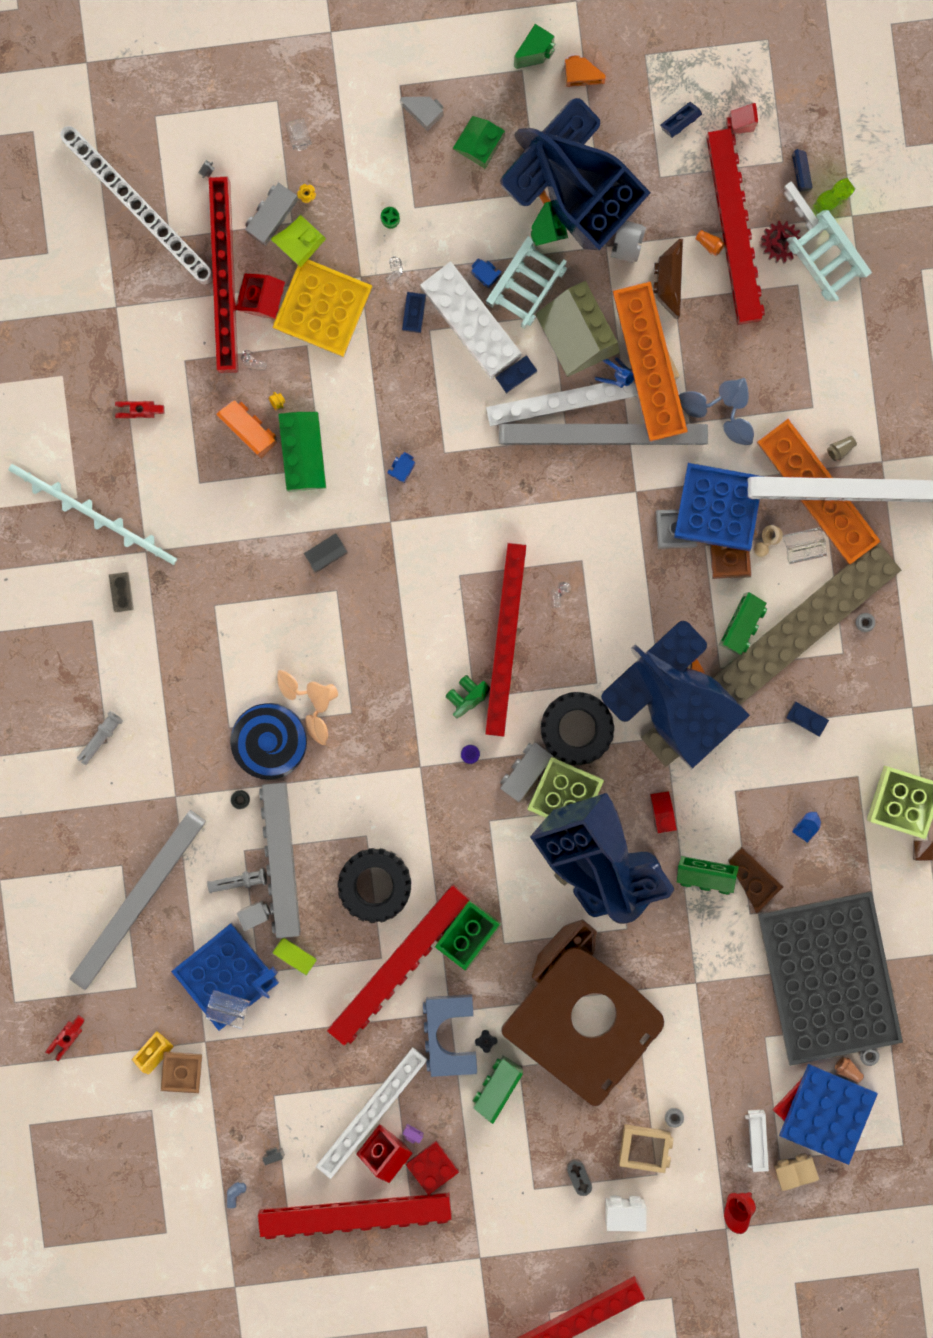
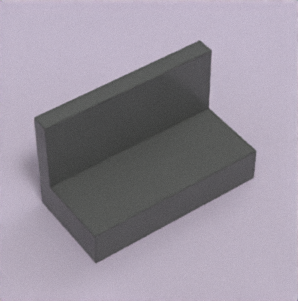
(325, 553)

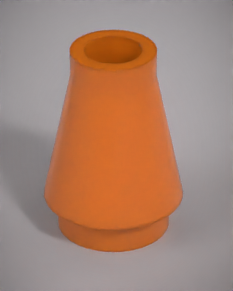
(710, 242)

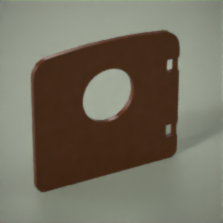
(546, 1032)

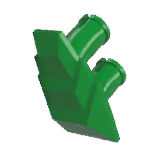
(476, 695)

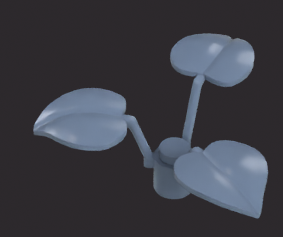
(734, 394)

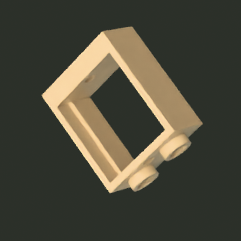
(628, 1130)

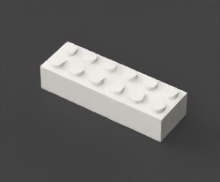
(470, 320)

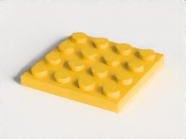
(322, 307)

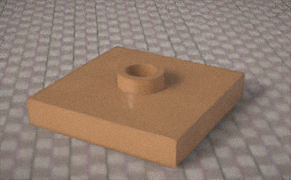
(181, 1072)

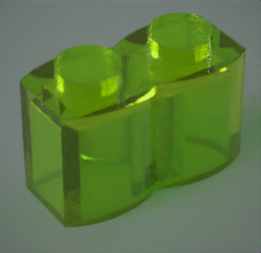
(837, 195)

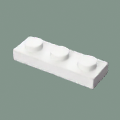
(802, 208)

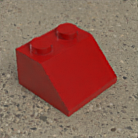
(260, 295)
(384, 1154)

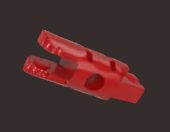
(149, 409)
(71, 1029)

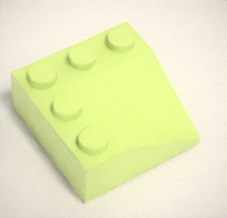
(562, 786)
(903, 802)

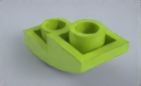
(294, 956)

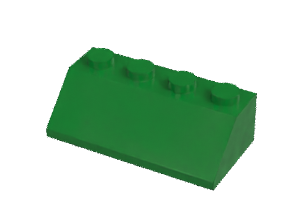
(302, 451)

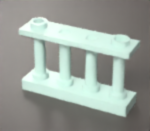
(847, 253)
(507, 281)

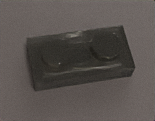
(121, 592)

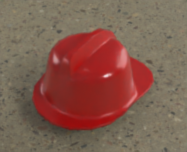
(739, 1211)

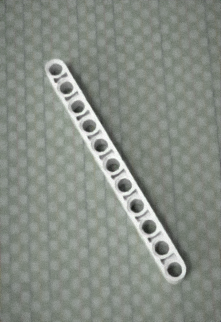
(130, 198)
(840, 489)

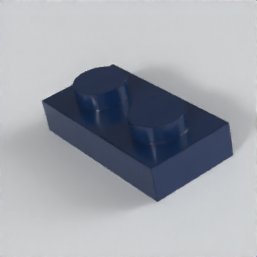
(681, 119)
(414, 312)
(516, 374)
(807, 719)

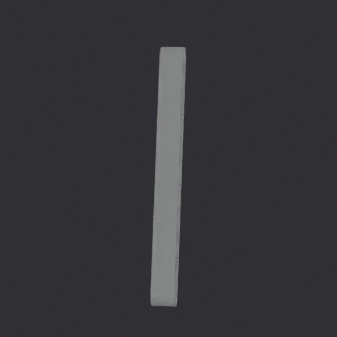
(594, 434)
(137, 900)

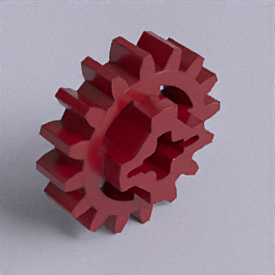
(773, 243)

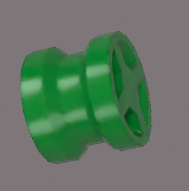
(390, 214)

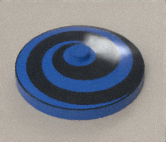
(268, 741)

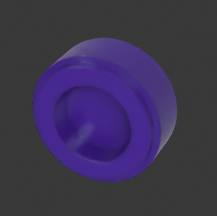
(470, 754)

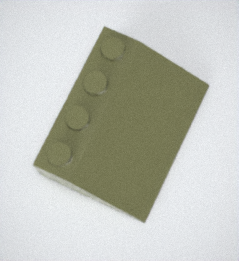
(577, 329)

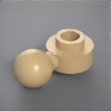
(762, 548)

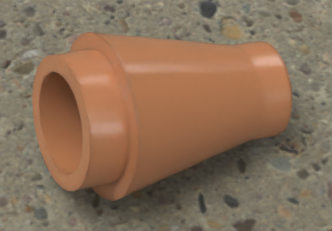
(847, 1069)

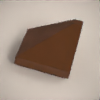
(922, 850)

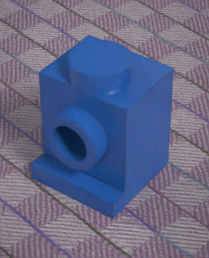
(485, 272)
(402, 467)

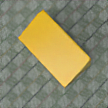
(152, 1053)

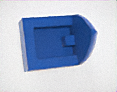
(807, 826)
(264, 975)

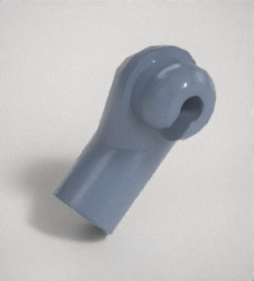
(234, 1191)

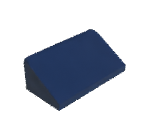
(802, 170)

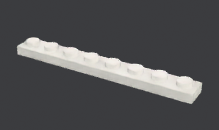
(558, 402)
(371, 1112)

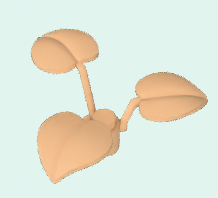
(319, 696)

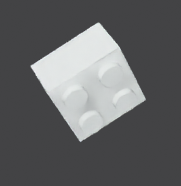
(625, 1214)

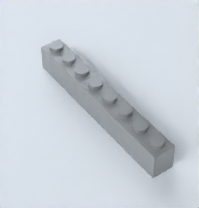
(281, 860)

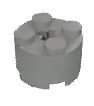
(627, 241)

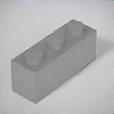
(271, 213)
(525, 771)

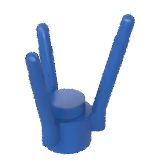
(623, 375)

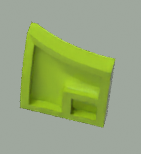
(299, 240)

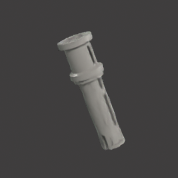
(104, 730)
(247, 877)

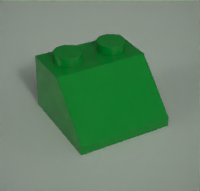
(535, 48)
(479, 141)
(547, 226)

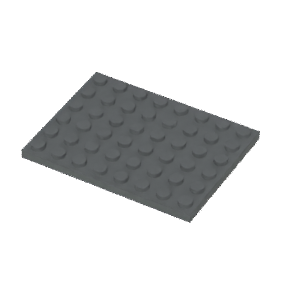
(830, 978)

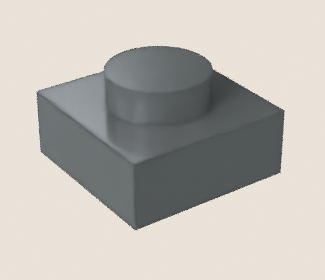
(273, 1155)

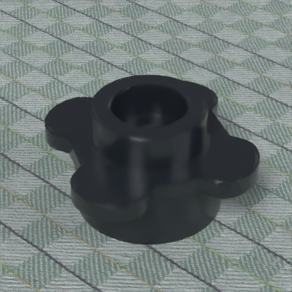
(486, 1046)

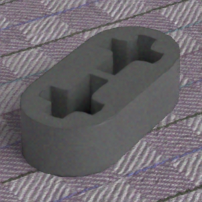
(575, 1179)

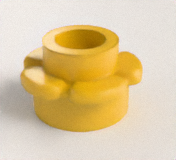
(311, 193)
(277, 400)

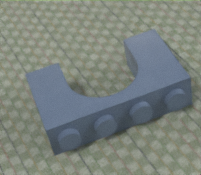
(442, 1061)

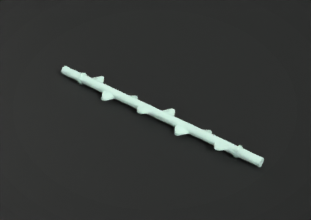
(86, 508)

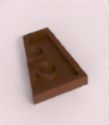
(755, 879)

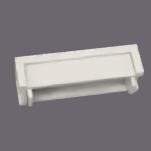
(758, 1140)

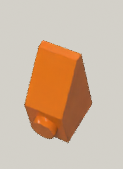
(582, 72)

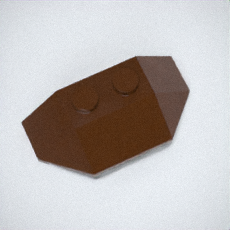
(669, 278)
(577, 935)

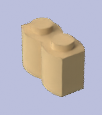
(796, 1171)

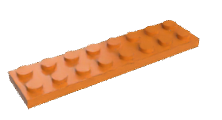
(650, 361)
(836, 518)

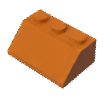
(247, 428)

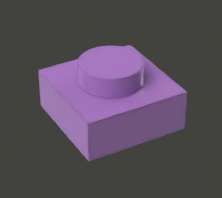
(412, 1134)

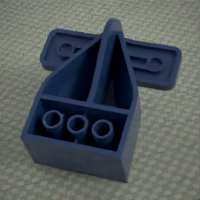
(585, 185)
(684, 704)
(590, 852)

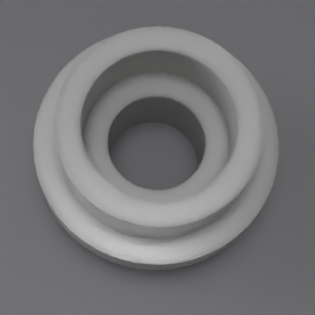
(871, 622)
(869, 1062)
(676, 1123)

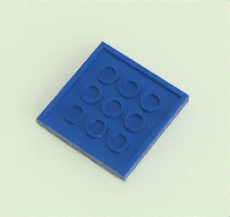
(717, 508)
(224, 966)
(828, 1114)

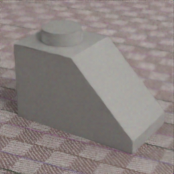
(423, 110)
(253, 915)

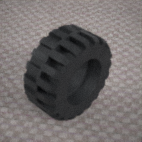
(603, 728)
(374, 911)

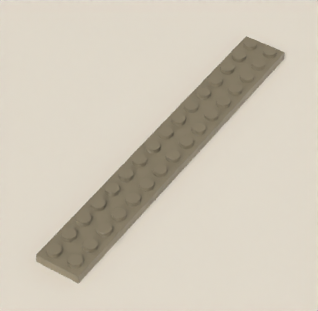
(796, 632)

